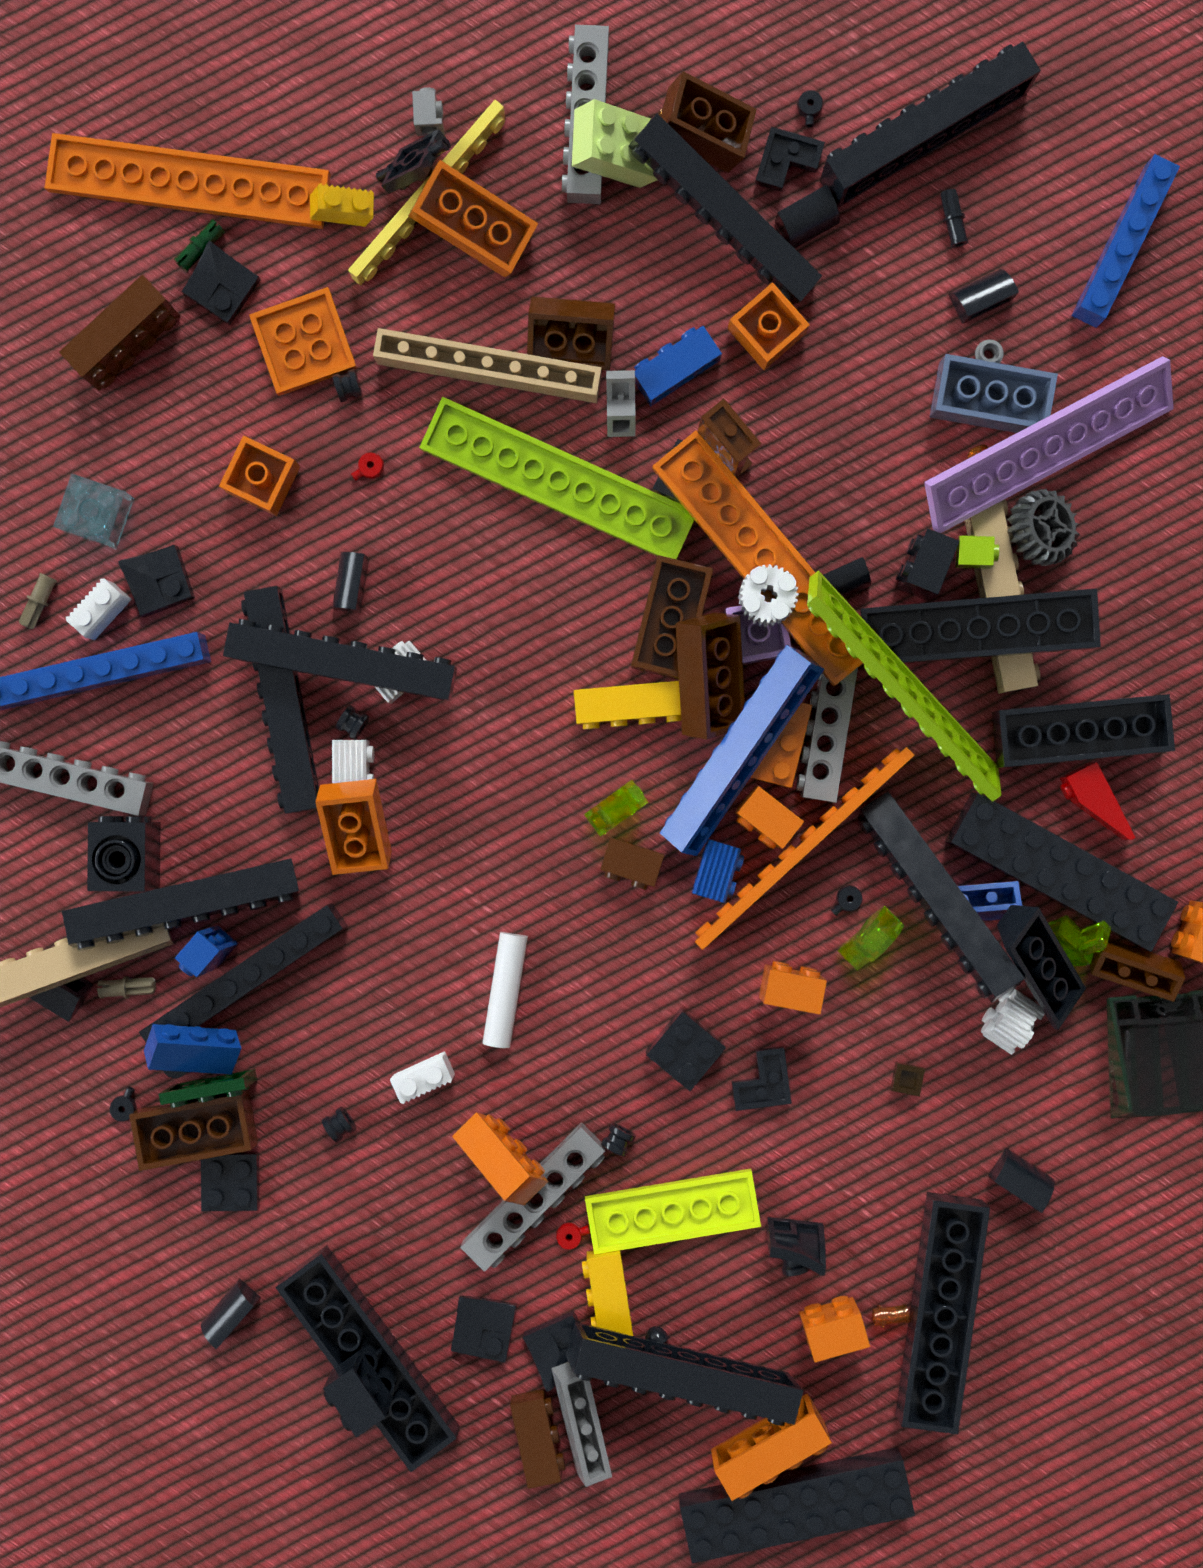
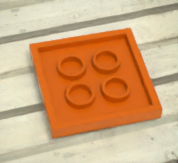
(303, 341)

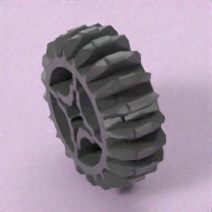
(1050, 524)

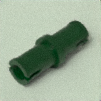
(197, 245)

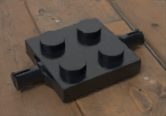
(413, 162)

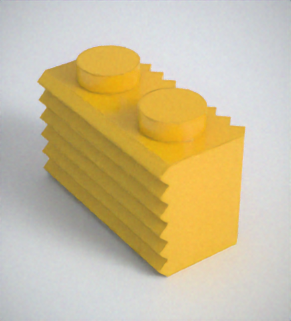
(342, 205)

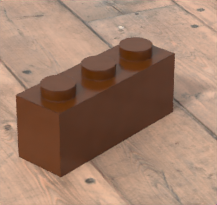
(1138, 969)
(537, 1438)

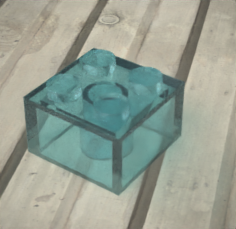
(93, 511)

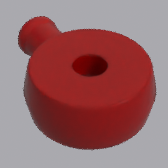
(364, 470)
(575, 1231)

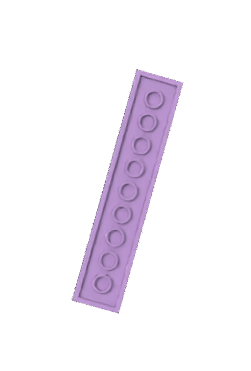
(1049, 445)

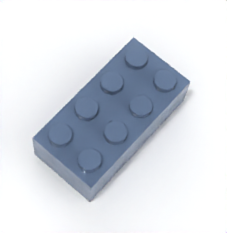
(991, 394)

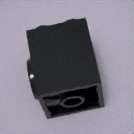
(114, 838)

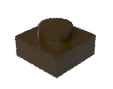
(907, 1079)

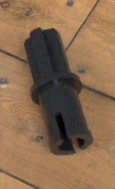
(954, 218)

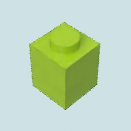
(976, 552)

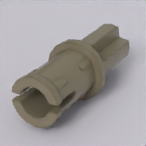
(37, 601)
(126, 987)

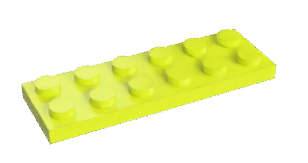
(672, 1211)

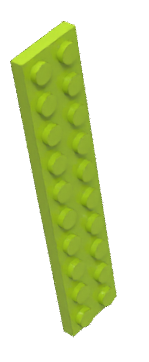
(557, 479)
(903, 685)

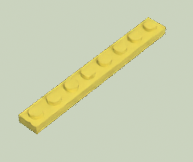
(401, 225)

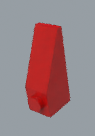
(1093, 795)

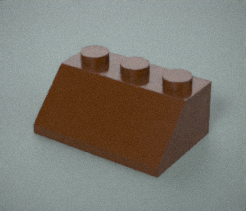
(571, 330)

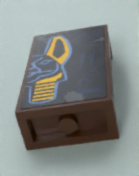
(728, 437)

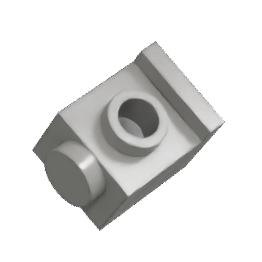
(427, 112)

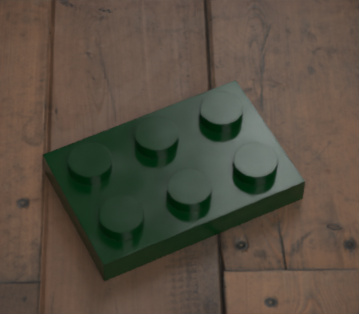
(208, 1088)

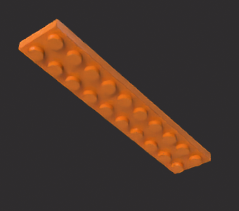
(183, 180)
(749, 541)
(809, 839)

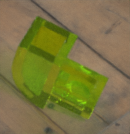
(616, 808)
(872, 939)
(1079, 943)

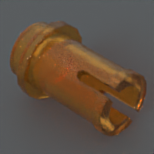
(890, 1315)

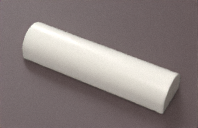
(505, 990)

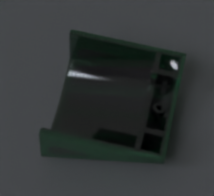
(1155, 1055)

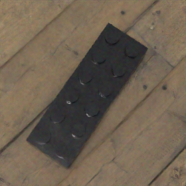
(1083, 731)

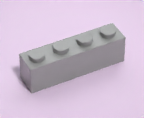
(582, 1425)

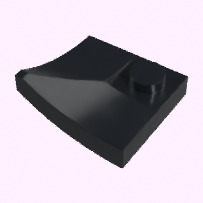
(220, 284)
(157, 580)
(797, 1242)
(483, 1327)
(549, 1345)

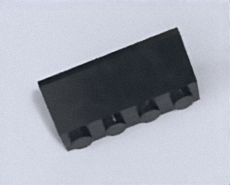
(1041, 961)

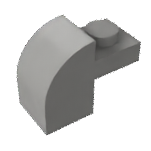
(620, 403)

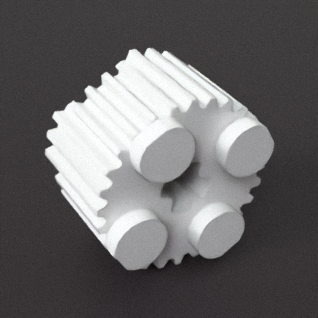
(782, 587)
(1011, 1021)

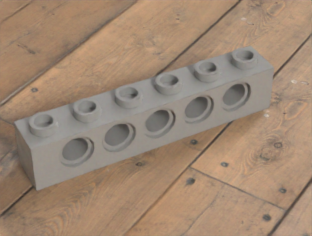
(593, 42)
(837, 732)
(134, 800)
(489, 1254)

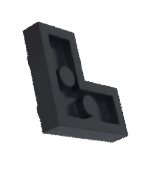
(787, 149)
(771, 1086)

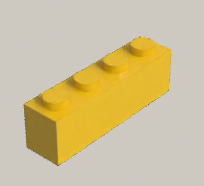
(627, 703)
(608, 1291)

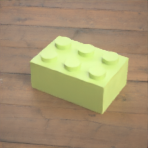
(603, 142)

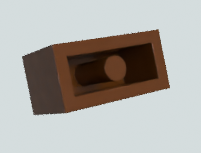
(631, 862)

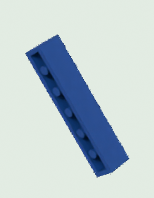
(1125, 241)

